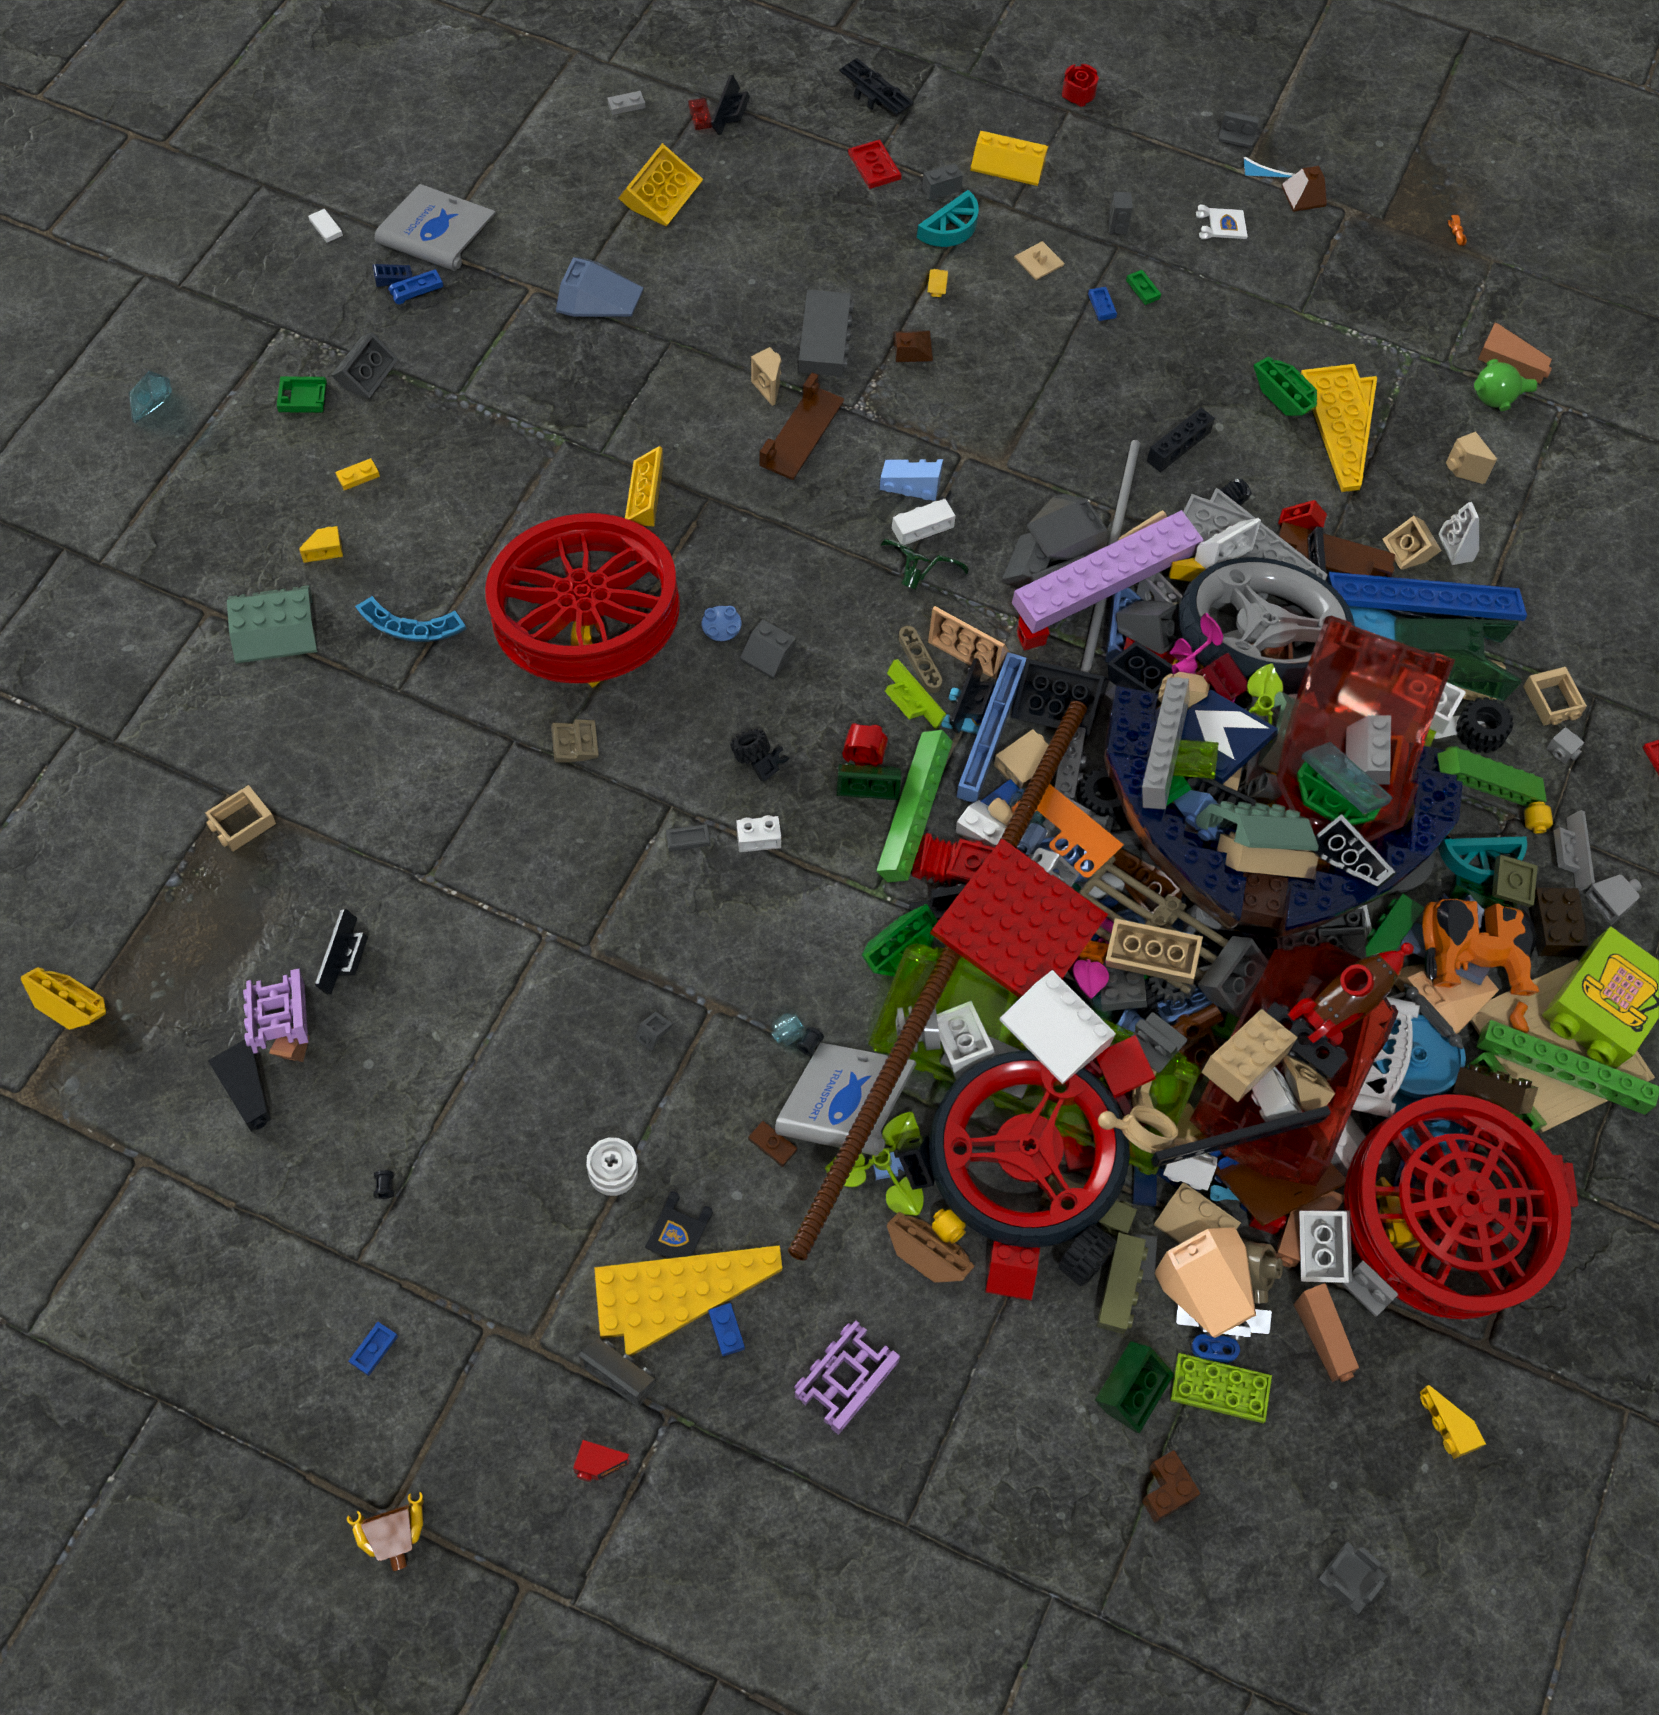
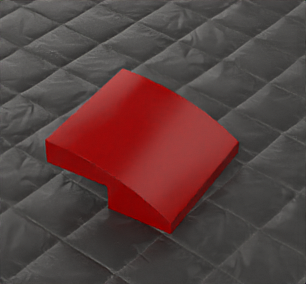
(1125, 1066)

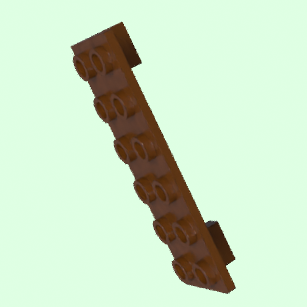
(801, 431)
(1342, 554)

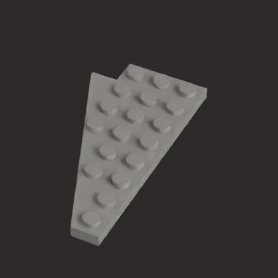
(1220, 512)

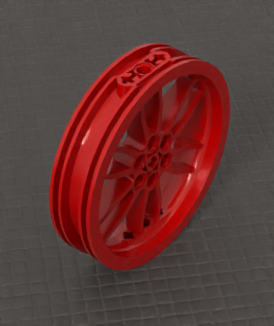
(583, 597)
(1503, 1131)

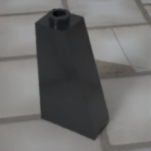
(243, 1082)

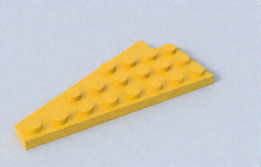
(1344, 419)
(663, 1295)

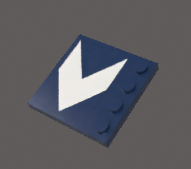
(1233, 727)

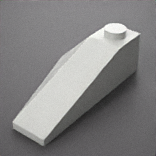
(1461, 535)

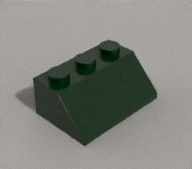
(868, 781)
(1480, 893)
(1135, 1386)

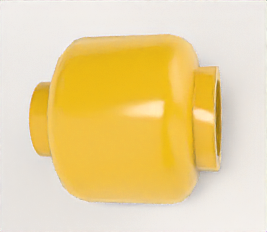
(1538, 817)
(948, 1226)

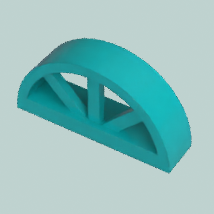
(929, 230)
(1494, 846)

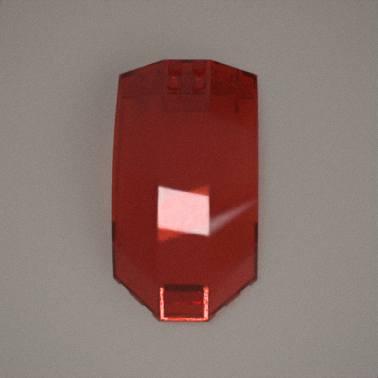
(1357, 677)
(1307, 1151)

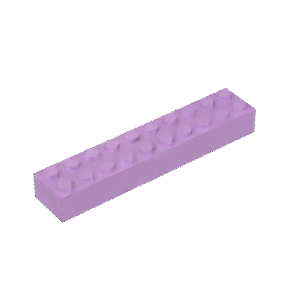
(1106, 571)

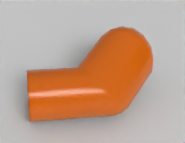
(1517, 1018)

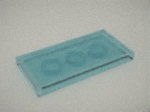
(1347, 777)

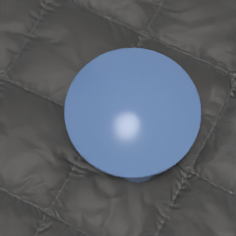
(721, 623)

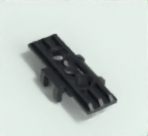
(875, 88)

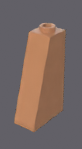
(1513, 350)
(1289, 1242)
(1326, 1332)

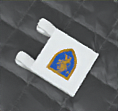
(1223, 222)

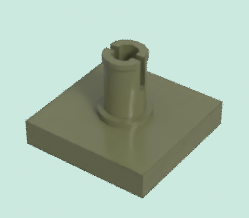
(1514, 880)

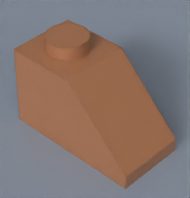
(286, 1050)

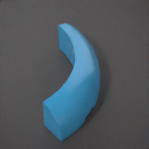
(410, 629)

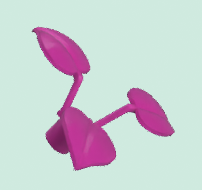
(1183, 652)
(1092, 975)

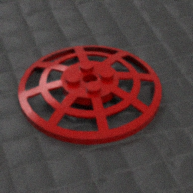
(1458, 1206)

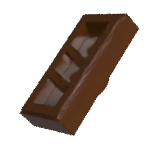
(772, 1144)

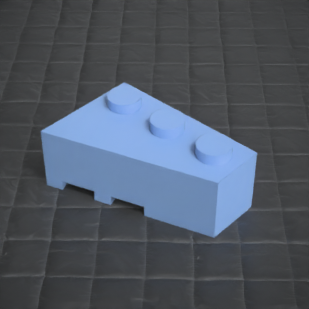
(912, 479)

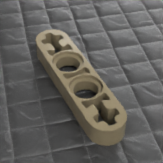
(917, 660)

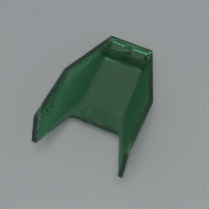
(1465, 643)

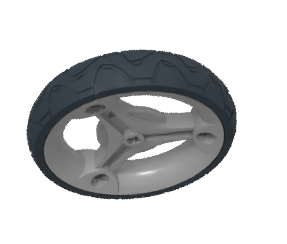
(1258, 620)

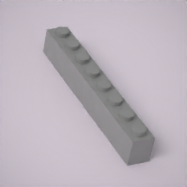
(1166, 743)

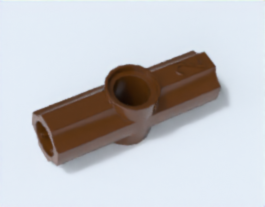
(1198, 1021)

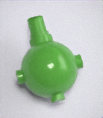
(1501, 385)

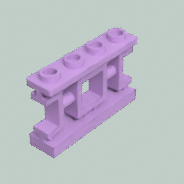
(276, 1024)
(860, 1388)

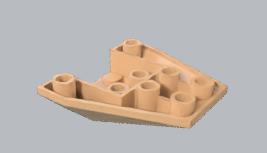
(1455, 1004)
(1210, 1279)

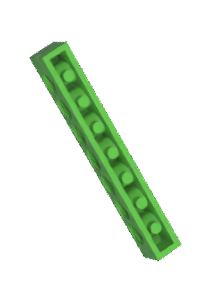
(1568, 1067)

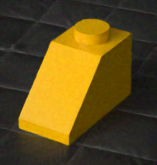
(937, 282)
(322, 545)

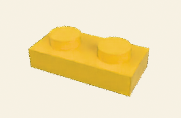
(357, 474)

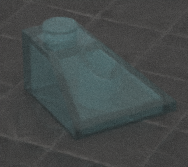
(148, 394)

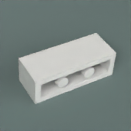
(923, 522)

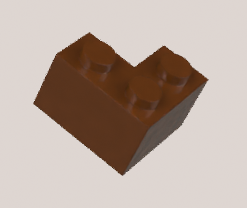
(1175, 1487)

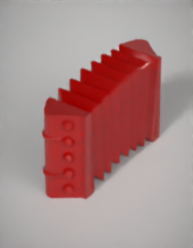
(934, 859)

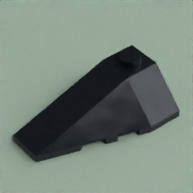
(1347, 850)

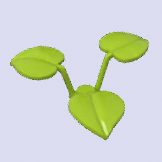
(1265, 685)
(900, 1196)

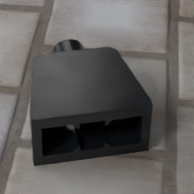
(914, 1158)

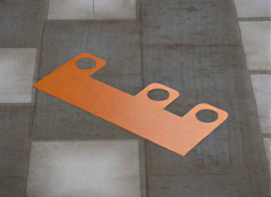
(1077, 829)

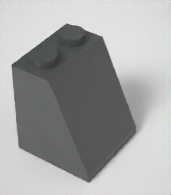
(1151, 624)

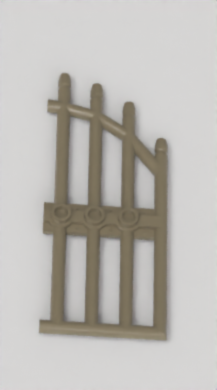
(1163, 917)

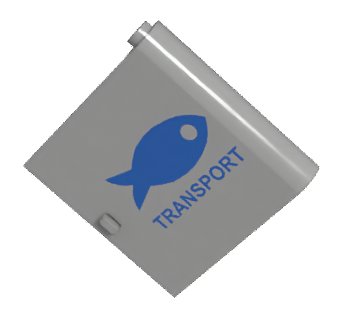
(433, 226)
(832, 1095)

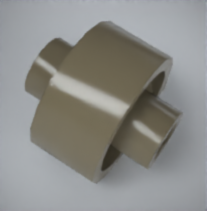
(1263, 1269)

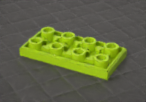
(1221, 1388)

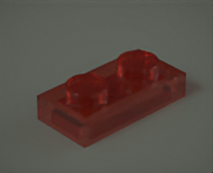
(700, 113)

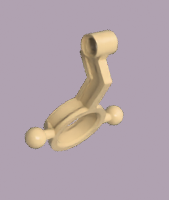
(1144, 1112)

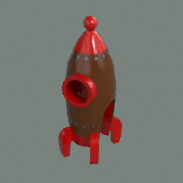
(1352, 994)

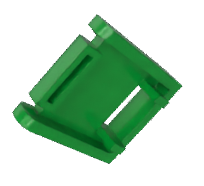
(306, 394)

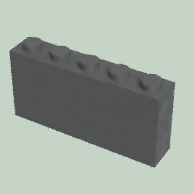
(825, 333)

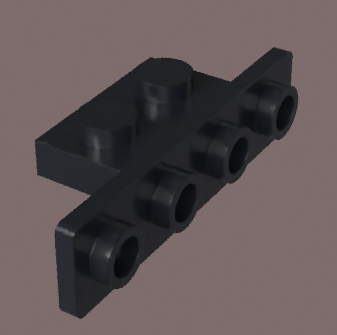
(730, 106)
(973, 697)
(940, 899)
(342, 952)

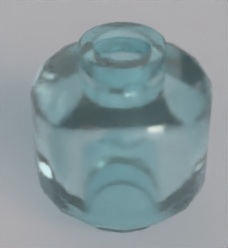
(787, 1029)

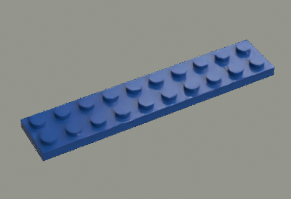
(1429, 596)

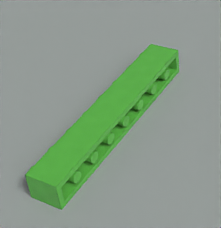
(1492, 776)
(914, 806)

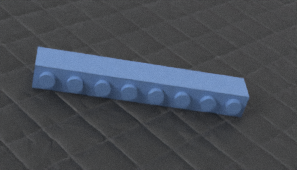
(991, 728)

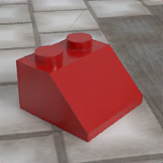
(1012, 1270)

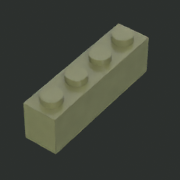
(1115, 1221)
(1121, 1284)

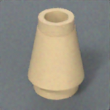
(1001, 811)

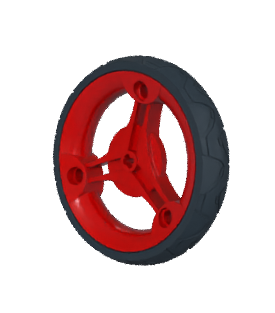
(1035, 1165)

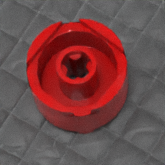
(1080, 84)
(865, 745)

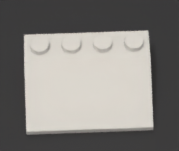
(1058, 1027)

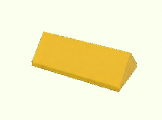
(645, 488)

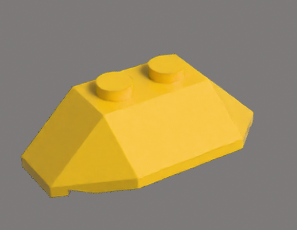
(63, 998)

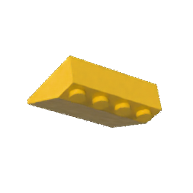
(661, 187)

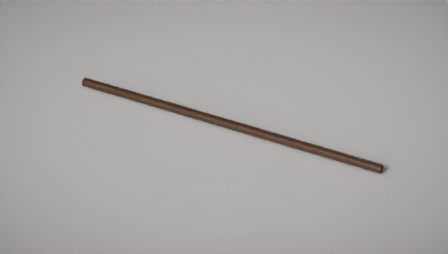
(924, 1007)

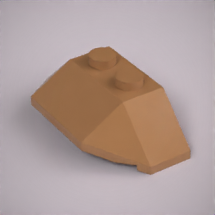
(926, 1252)

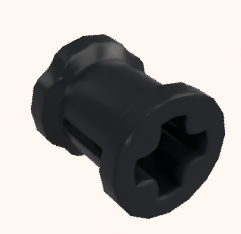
(810, 1041)
(383, 1184)

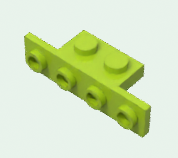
(911, 696)

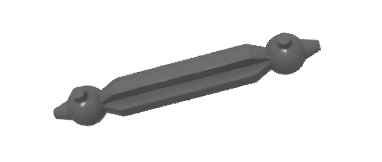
(1434, 1016)

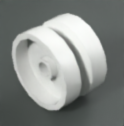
(612, 1166)

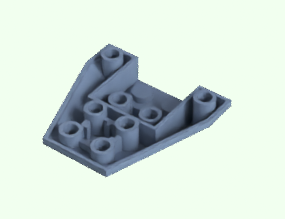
(596, 291)

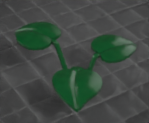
(912, 574)

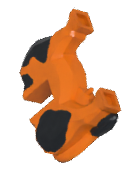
(1455, 941)

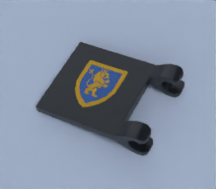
(675, 1232)

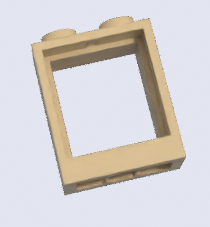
(1568, 688)
(232, 805)

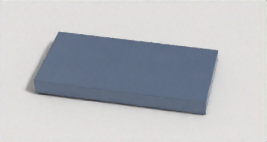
(1415, 937)

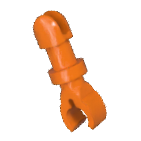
(1457, 230)

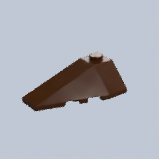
(1148, 876)

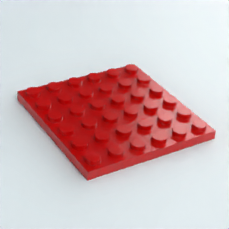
(1018, 921)

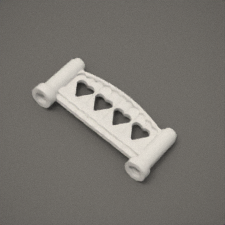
(1381, 1104)

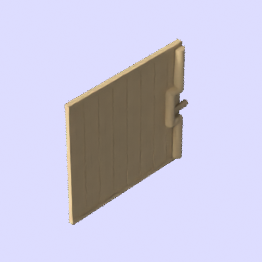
(1554, 1099)

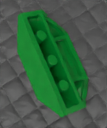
(1286, 387)
(1326, 800)
(887, 948)

